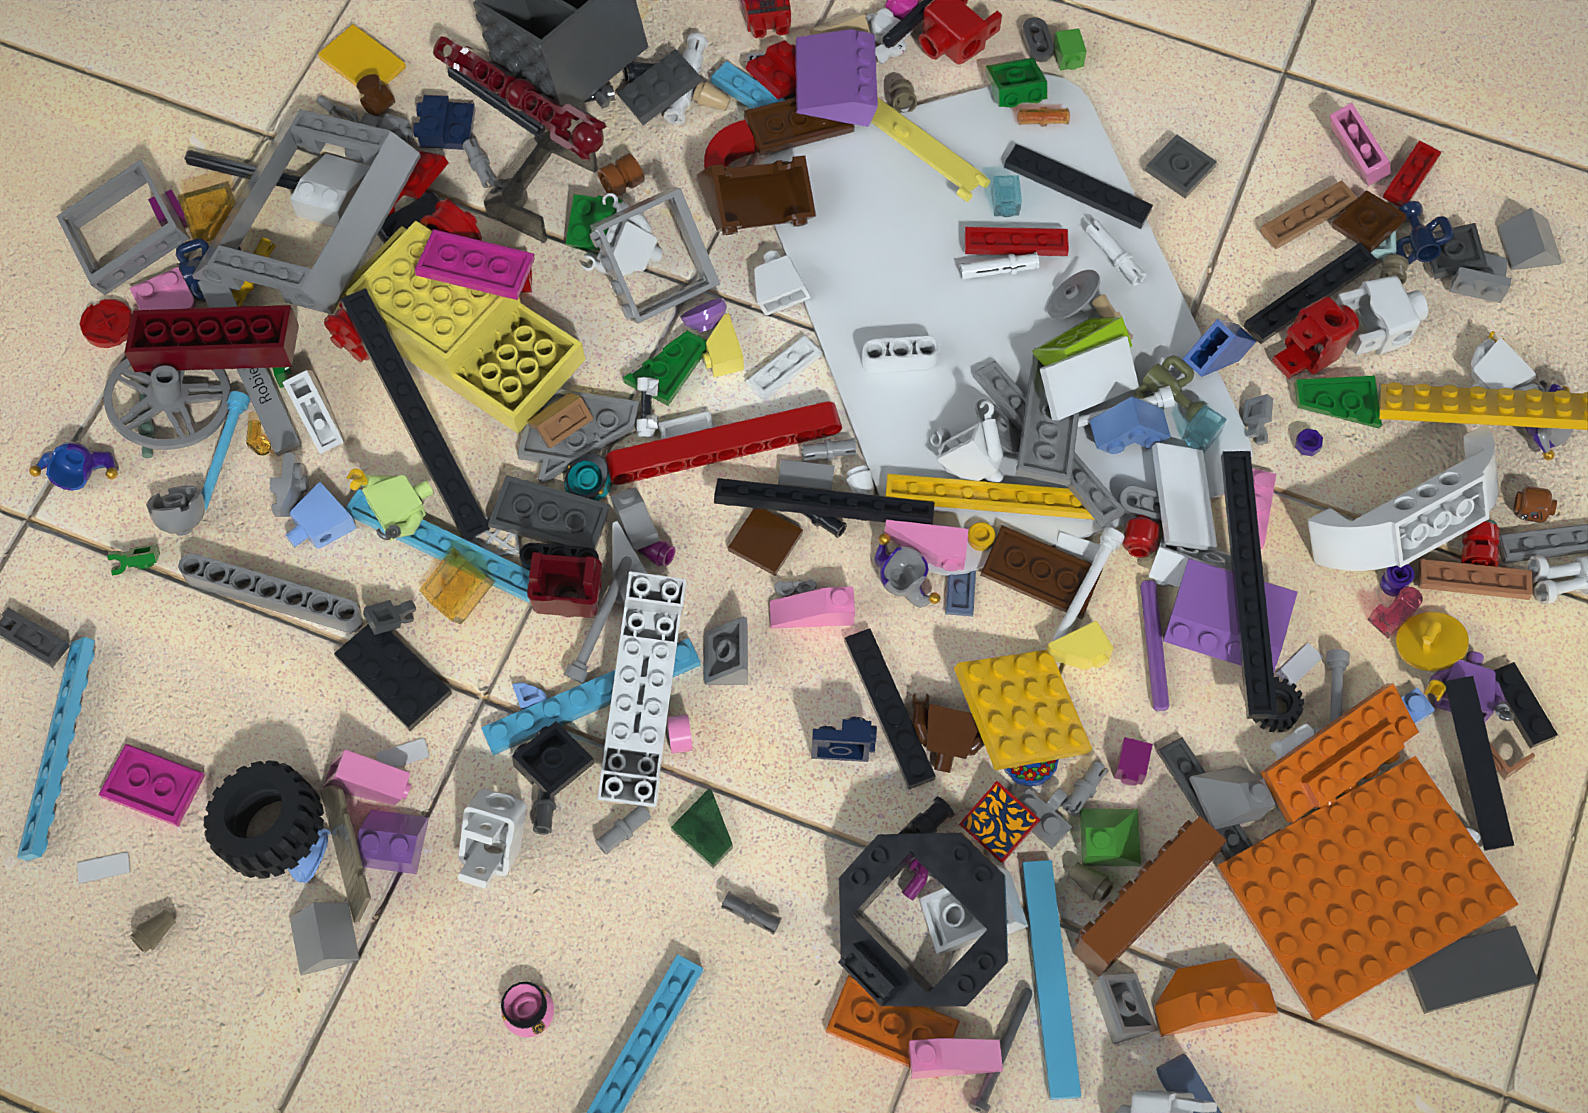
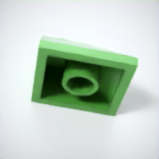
(1110, 837)

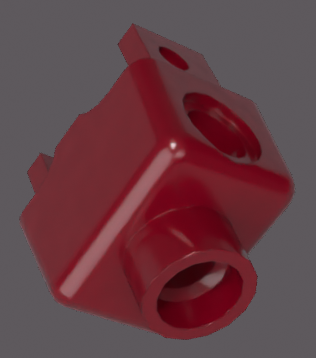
(558, 574)

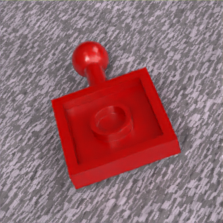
(422, 176)

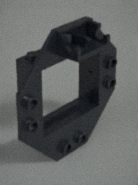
(966, 875)

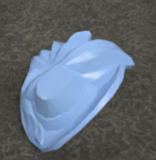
(308, 866)

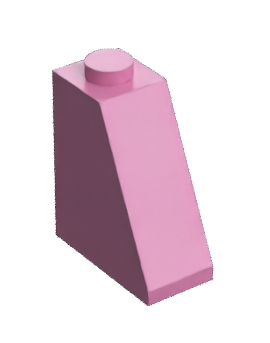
(368, 778)

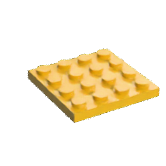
(1022, 709)

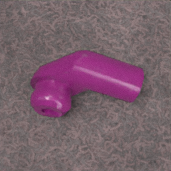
(917, 882)

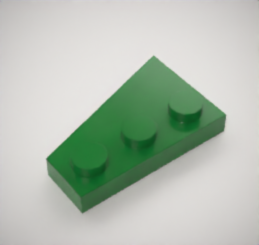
(671, 366)
(1341, 397)

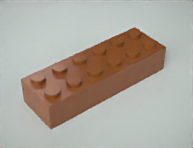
(1151, 894)

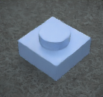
(1417, 705)

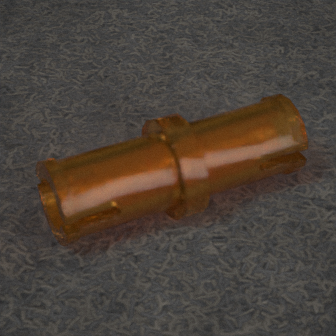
(1043, 116)

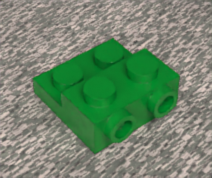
(1017, 82)
(585, 212)

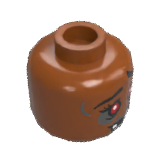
(1534, 504)

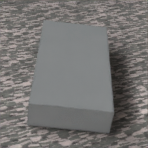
(806, 475)

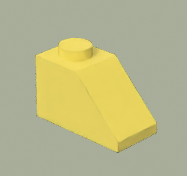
(723, 349)
(1082, 648)

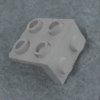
(1484, 284)

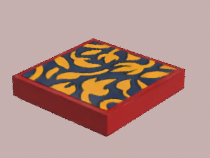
(1000, 822)

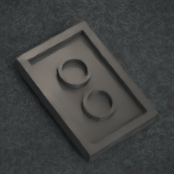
(659, 87)

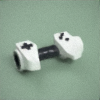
(648, 422)

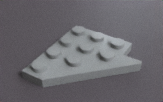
(611, 421)

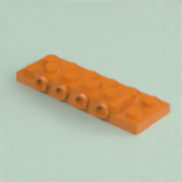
(1341, 754)

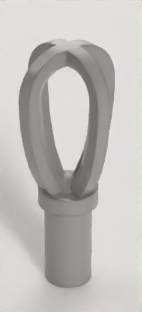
(333, 109)

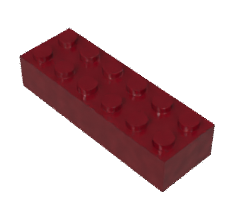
(212, 338)

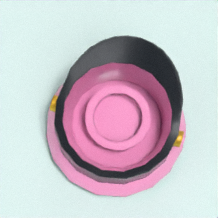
(527, 1009)

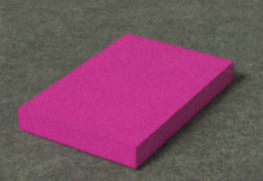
(151, 785)

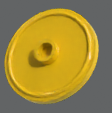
(1432, 641)

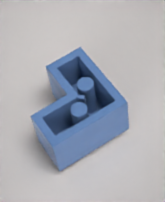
(1128, 424)

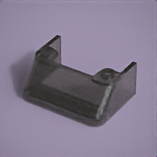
(509, 194)

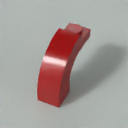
(729, 145)

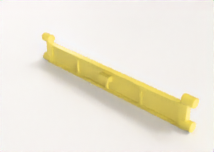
(929, 150)

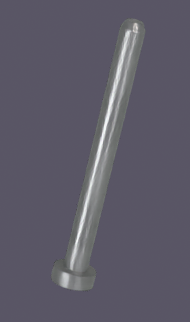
(980, 1103)

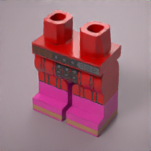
(767, 15)

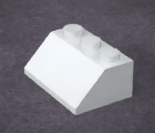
(1172, 560)

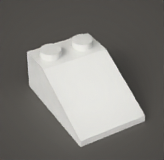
(327, 189)
(955, 927)

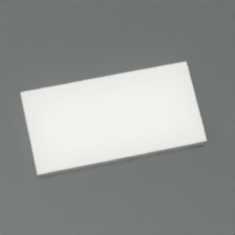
(1089, 378)
(1184, 497)

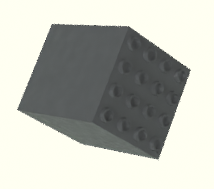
(562, 44)

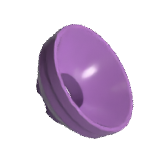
(705, 315)

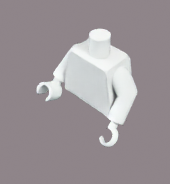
(630, 243)
(973, 452)

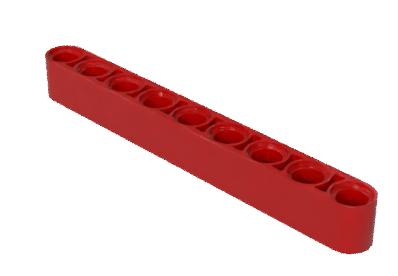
(723, 443)

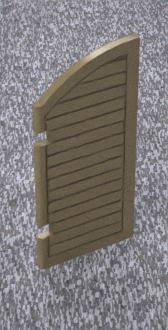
(346, 850)

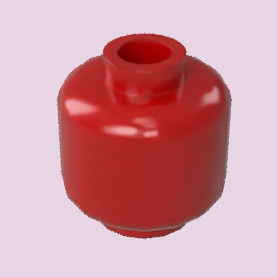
(1141, 536)

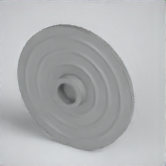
(1074, 295)
(1007, 432)

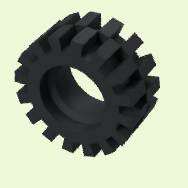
(1293, 711)

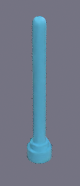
(238, 403)

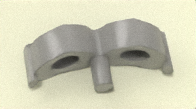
(788, 588)

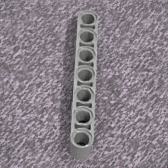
(261, 584)

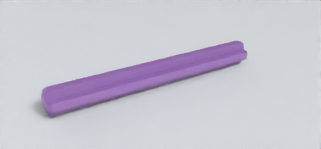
(1154, 646)

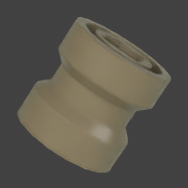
(903, 95)

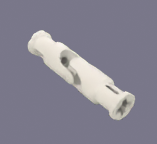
(694, 55)

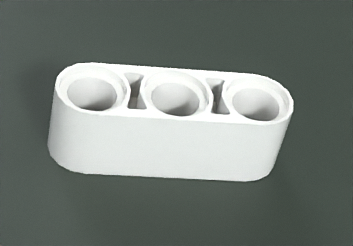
(890, 362)

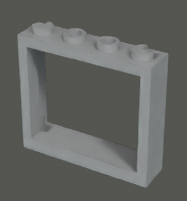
(693, 241)
(140, 255)

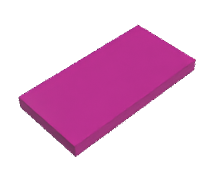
(475, 264)

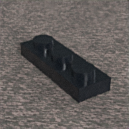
(1527, 711)

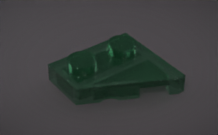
(704, 830)

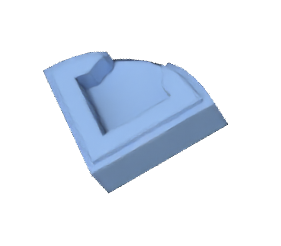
(528, 694)

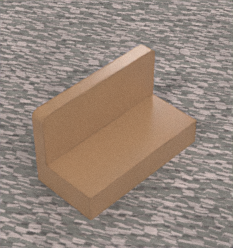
(561, 419)

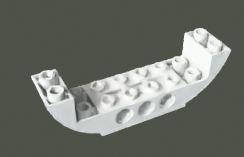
(1414, 520)
(641, 689)

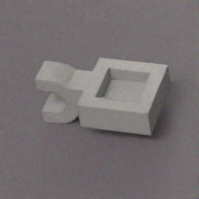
(1257, 413)

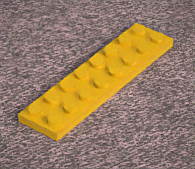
(1484, 406)

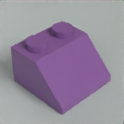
(392, 841)

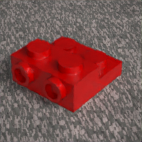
(776, 69)

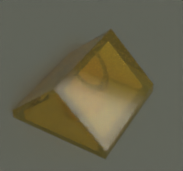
(207, 209)

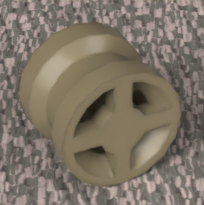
(1395, 266)

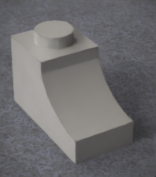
(634, 518)

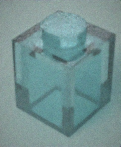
(1006, 196)
(1204, 429)

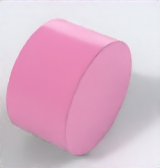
(679, 734)

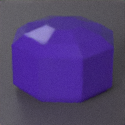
(1309, 442)

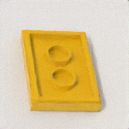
(359, 55)

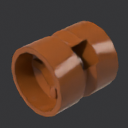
(621, 175)

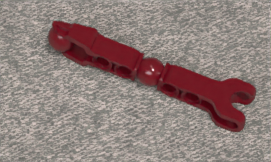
(522, 96)

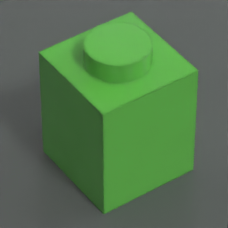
(1069, 49)

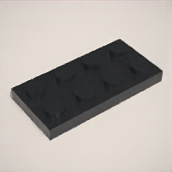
(393, 675)

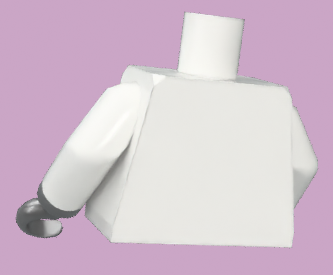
(1499, 366)

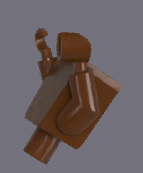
(946, 732)

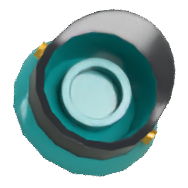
(588, 477)

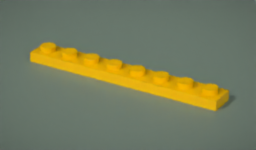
(987, 496)

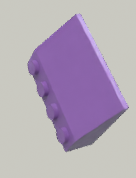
(837, 76)
(1207, 618)

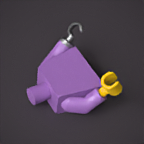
(1488, 689)

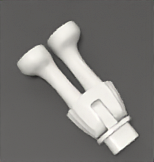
(1546, 589)

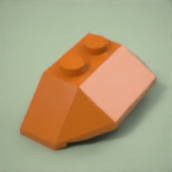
(1212, 997)

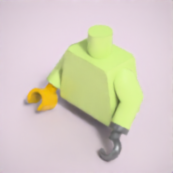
(392, 501)

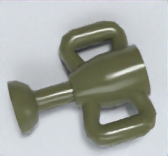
(1160, 377)

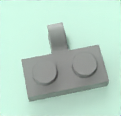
(1052, 826)

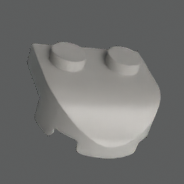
(289, 487)

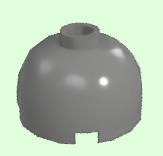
(178, 510)

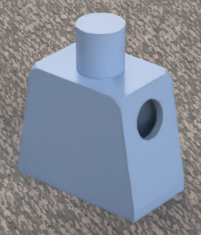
(319, 519)

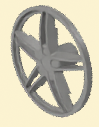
(167, 394)

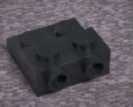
(552, 759)

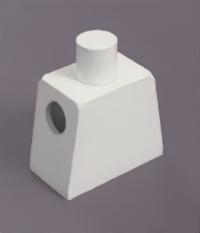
(778, 284)

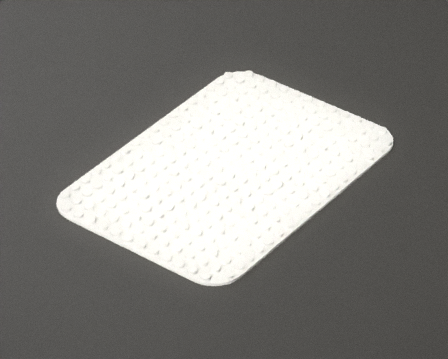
(889, 267)

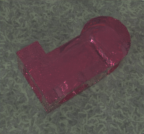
(1401, 609)

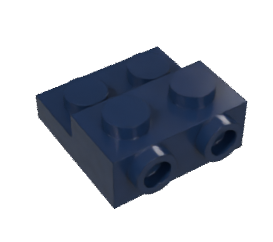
(443, 123)
(848, 744)

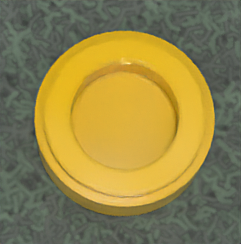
(981, 536)

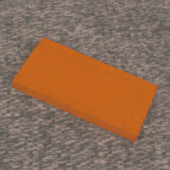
(885, 1028)

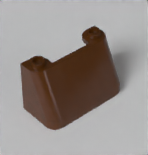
(758, 195)

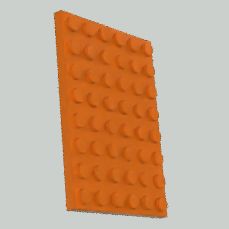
(1366, 887)

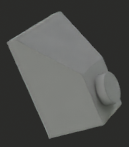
(1232, 796)

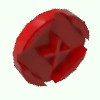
(106, 323)

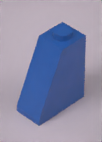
(1219, 347)

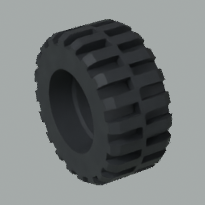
(242, 798)

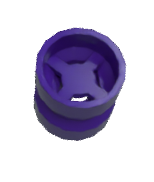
(1396, 579)

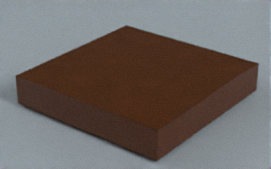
(1369, 221)
(765, 540)

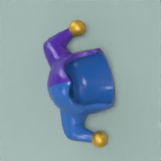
(73, 464)

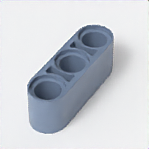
(1181, 1076)

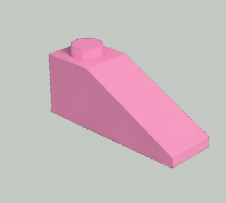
(938, 544)
(814, 608)
(954, 1057)

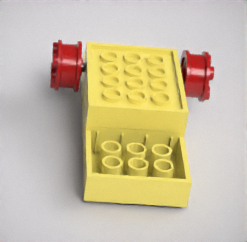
(463, 337)

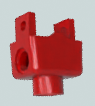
(955, 30)
(1317, 323)

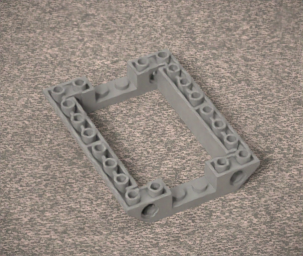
(324, 285)

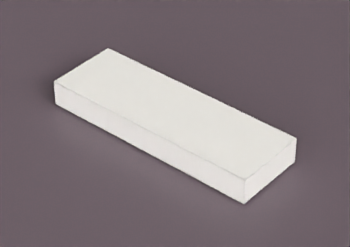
(784, 368)

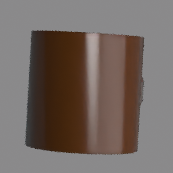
(376, 96)

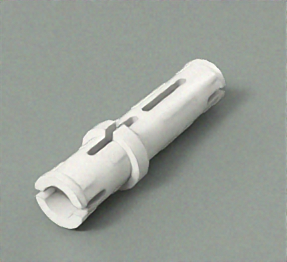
(1122, 260)
(1009, 264)

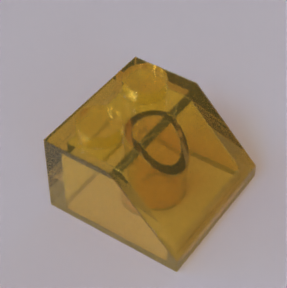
(456, 586)

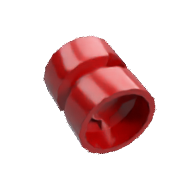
(1481, 545)

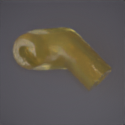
(254, 439)

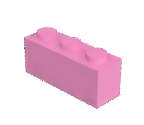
(1360, 144)

